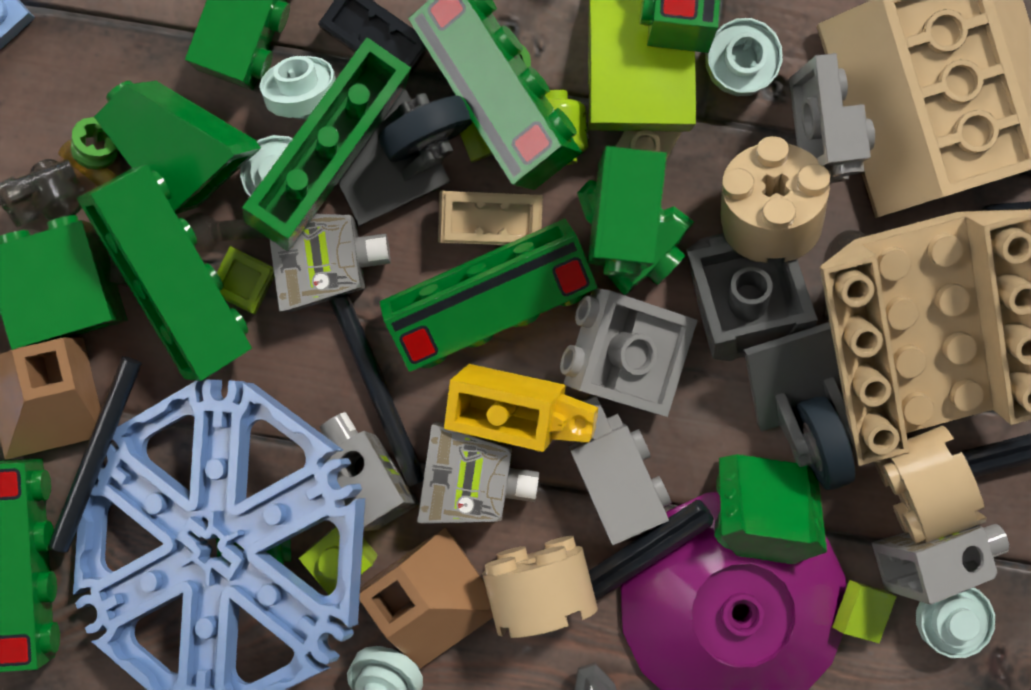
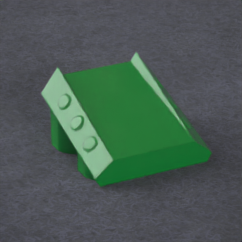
(769, 509)

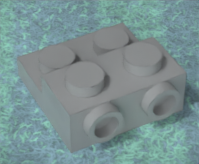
(823, 127)
(628, 351)

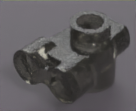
(47, 189)

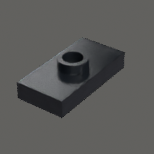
(361, 19)

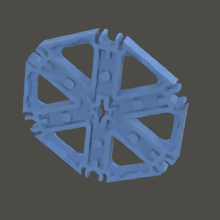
(238, 578)

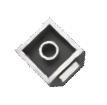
(746, 299)

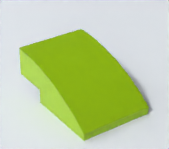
(633, 82)

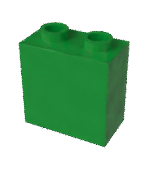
(627, 210)
(56, 283)

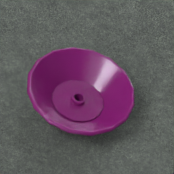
(684, 625)

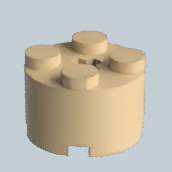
(774, 201)
(933, 488)
(539, 588)

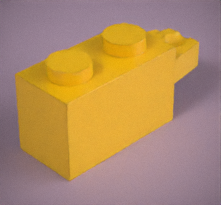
(516, 409)

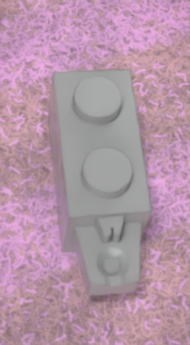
(618, 478)

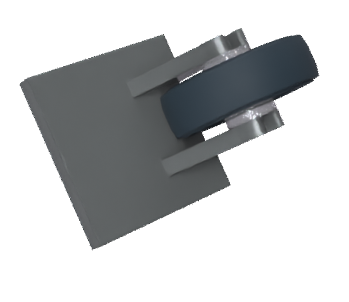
(404, 155)
(802, 381)

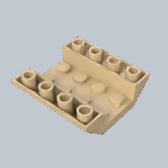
(941, 90)
(932, 326)

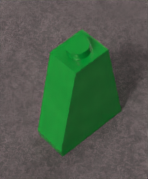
(174, 138)

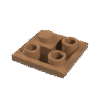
(46, 397)
(428, 599)

